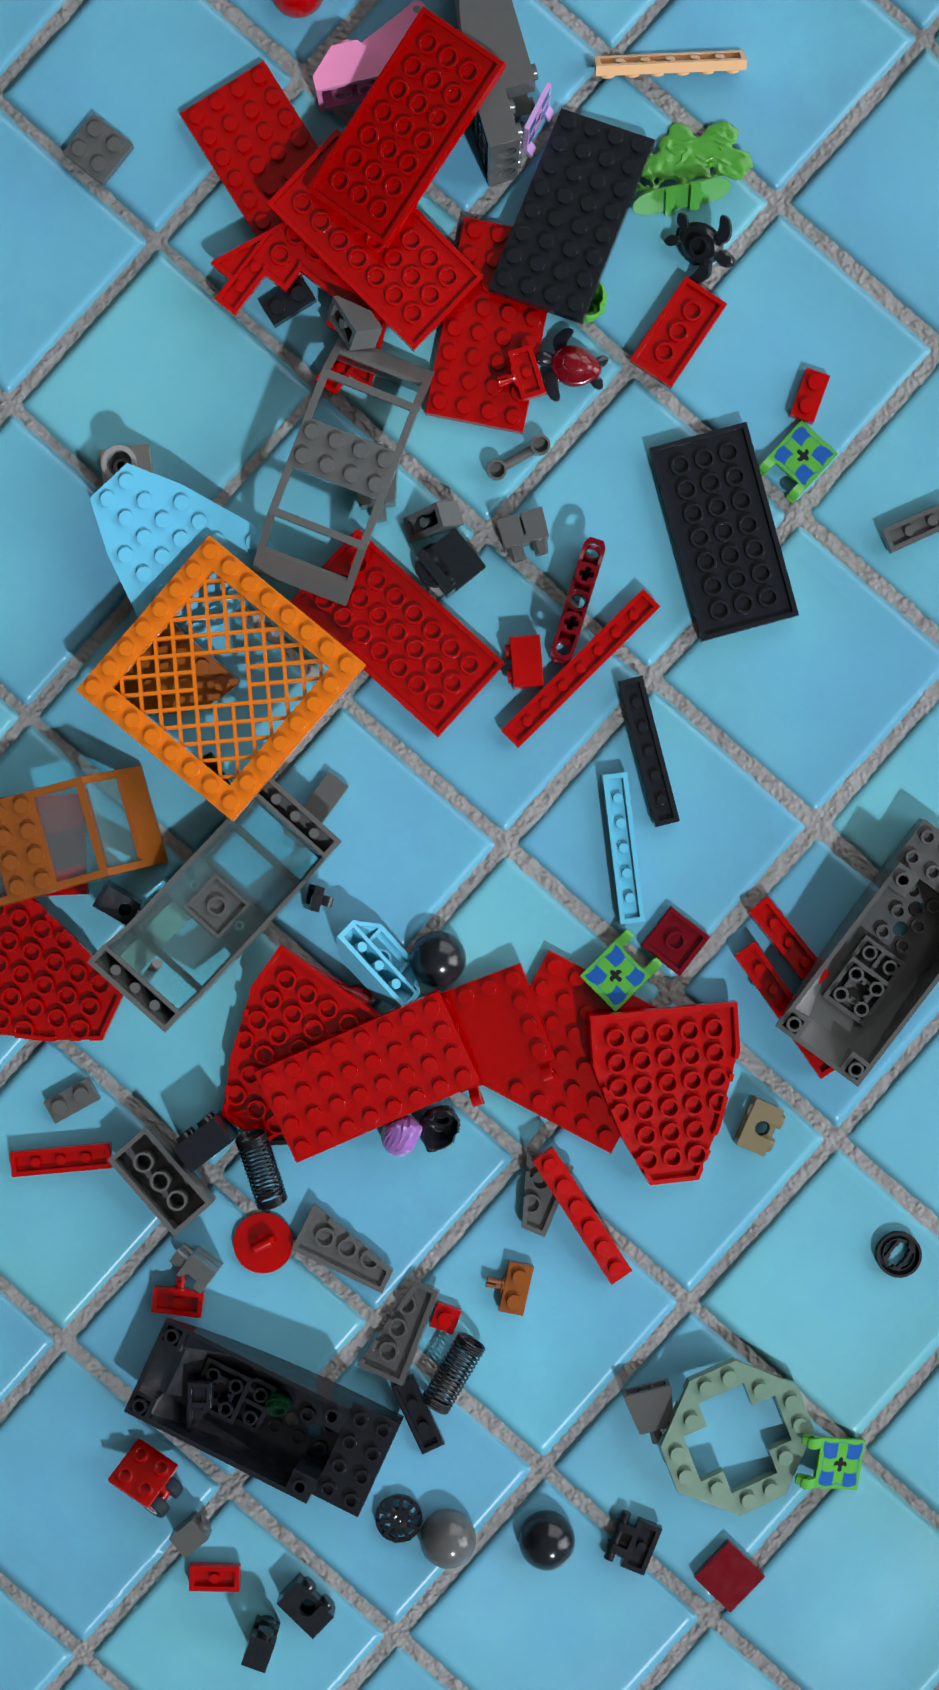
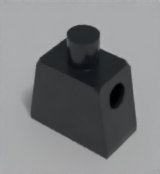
(112, 897)

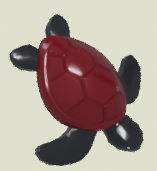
(570, 365)

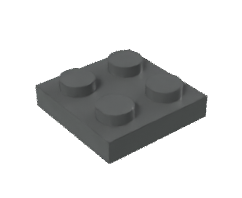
(98, 150)

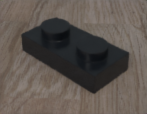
(289, 304)

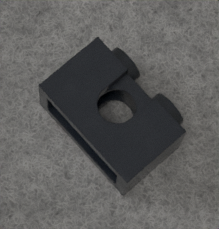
(309, 1618)
(261, 1643)

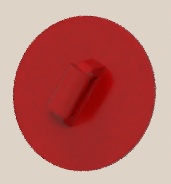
(263, 1243)

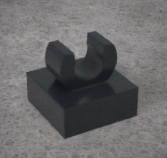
(315, 898)

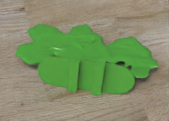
(683, 159)

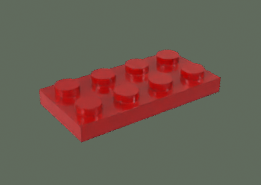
(678, 332)

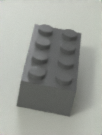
(162, 1179)

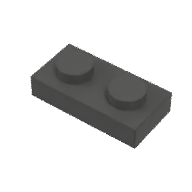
(72, 1100)

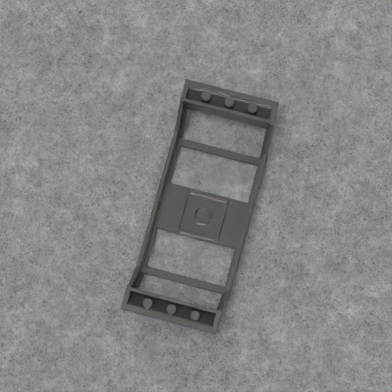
(344, 462)

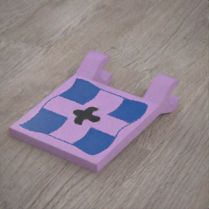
(541, 110)

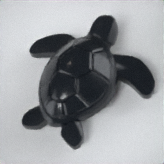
(702, 245)

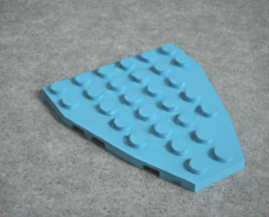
(156, 527)

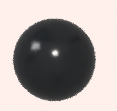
(438, 959)
(546, 1540)

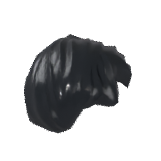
(439, 1127)

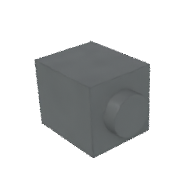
(191, 1534)

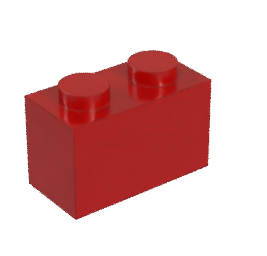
(525, 662)

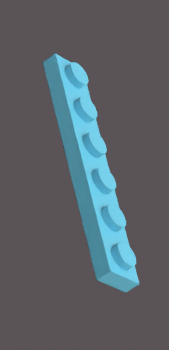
(623, 848)

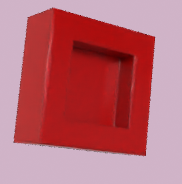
(445, 1317)

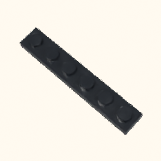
(648, 751)

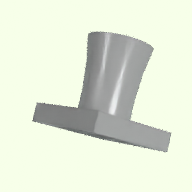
(118, 455)

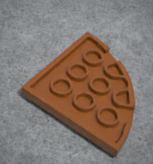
(212, 676)

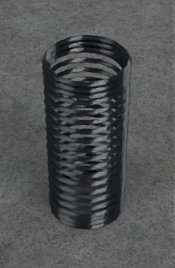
(252, 1144)
(468, 1345)

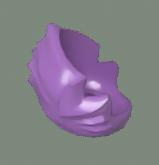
(401, 1135)

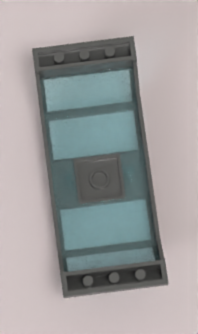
(216, 905)

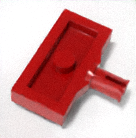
(524, 374)
(178, 1299)

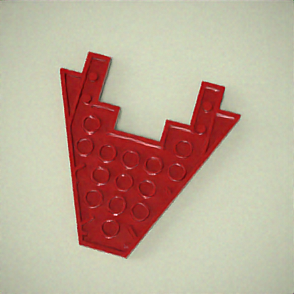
(281, 259)

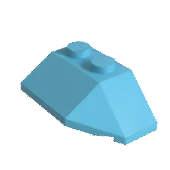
(378, 962)

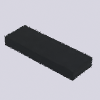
(418, 1415)

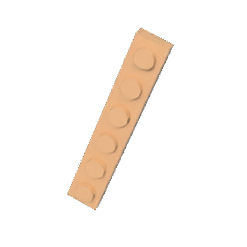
(677, 63)

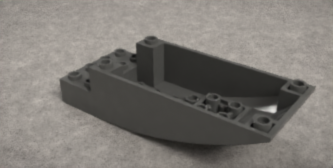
(507, 106)
(874, 974)

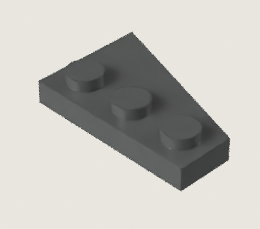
(538, 1200)

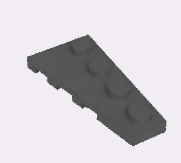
(340, 1250)
(399, 1340)

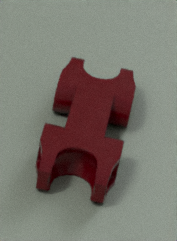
(581, 588)

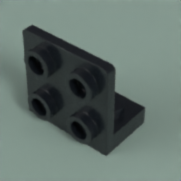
(450, 562)

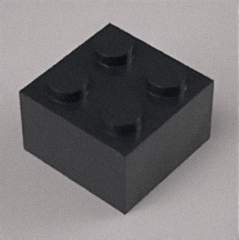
(201, 1144)

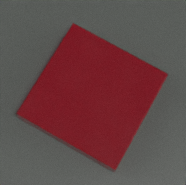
(675, 940)
(729, 1575)

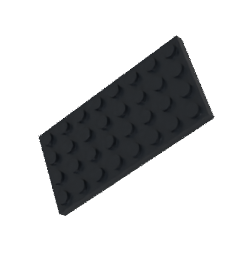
(571, 216)
(723, 532)

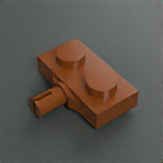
(513, 1287)

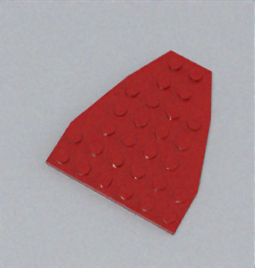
(46, 980)
(285, 1012)
(667, 1081)

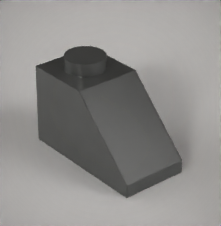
(354, 324)
(433, 520)

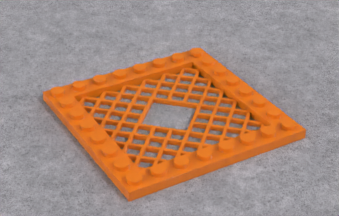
(145, 631)

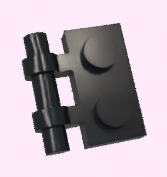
(640, 1545)

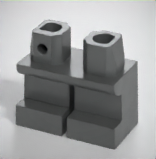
(514, 538)
(196, 1263)

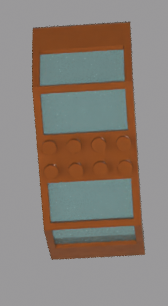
(77, 834)

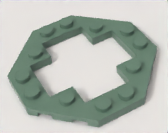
(687, 1418)

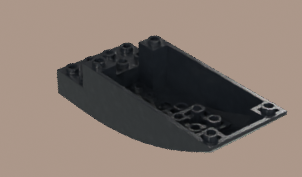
(240, 1432)

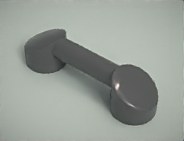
(538, 446)

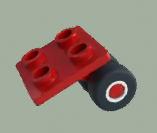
(147, 1478)

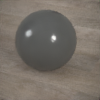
(447, 1538)

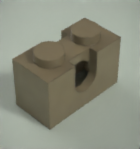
(758, 1111)

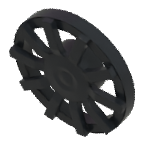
(398, 1518)

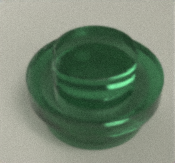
(277, 1405)

